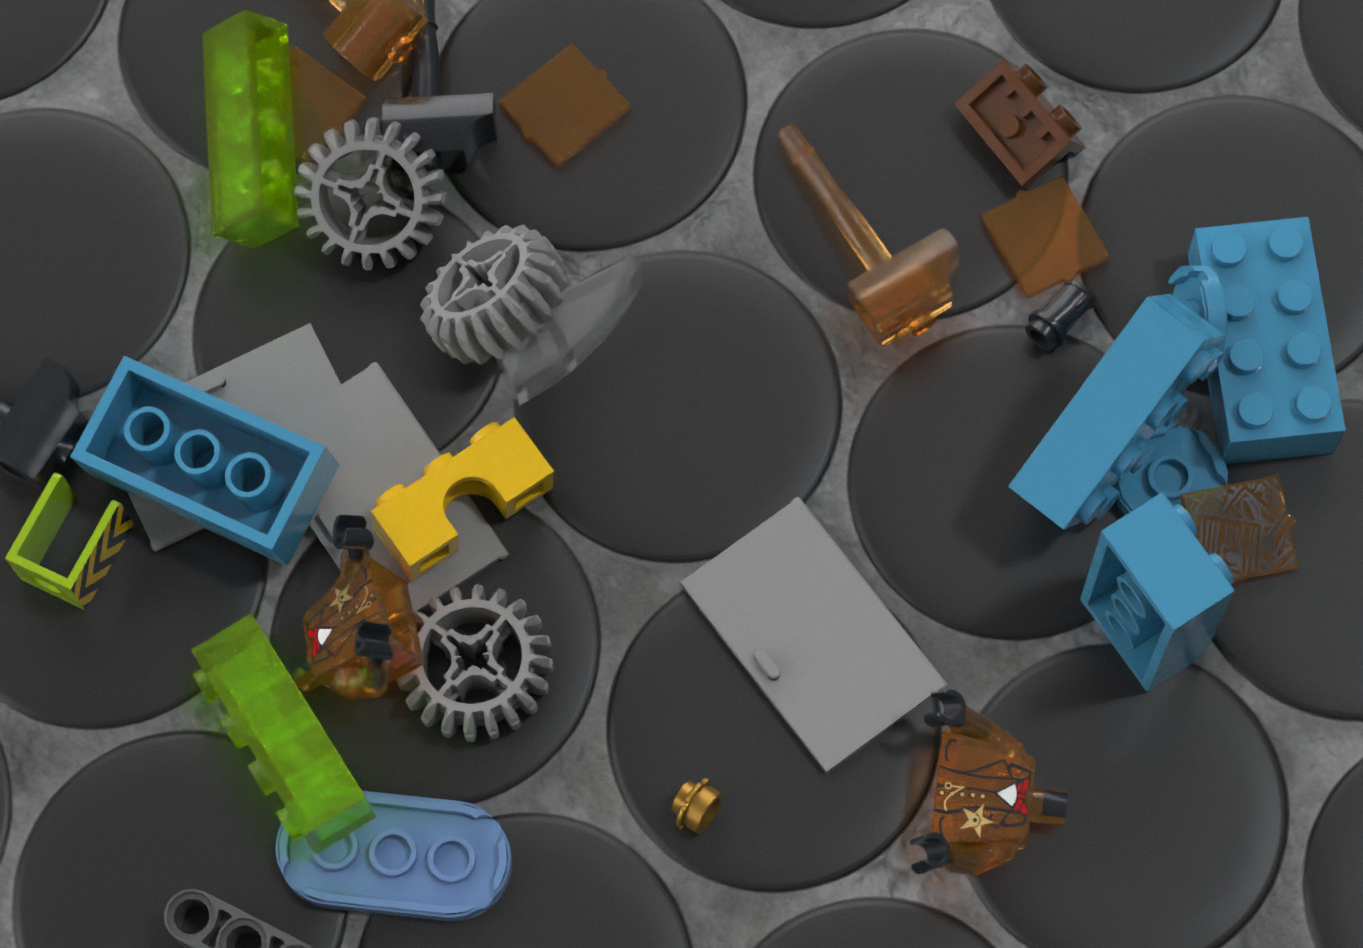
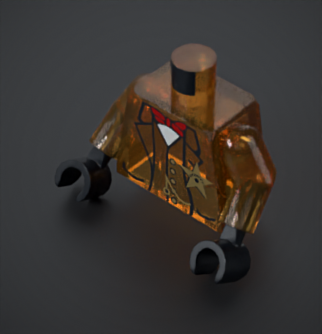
(362, 627)
(981, 794)

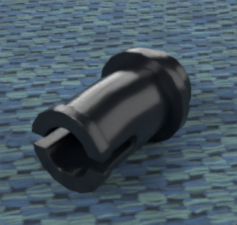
(1050, 325)

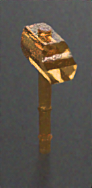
(375, 32)
(896, 291)

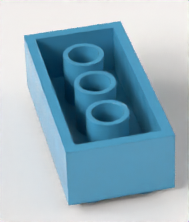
(1277, 371)
(1118, 410)
(205, 460)
(1156, 590)

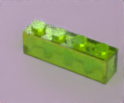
(250, 129)
(283, 735)

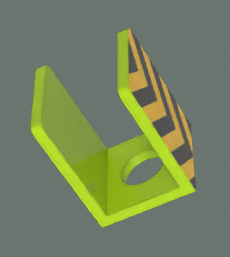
(41, 530)

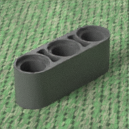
(224, 925)

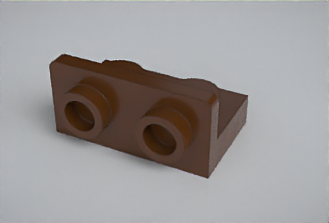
(1019, 121)

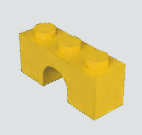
(496, 465)

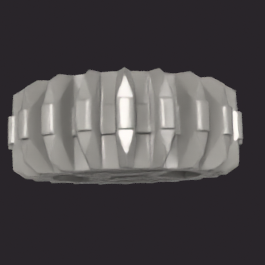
(393, 200)
(494, 294)
(489, 643)

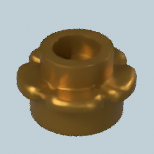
(697, 805)

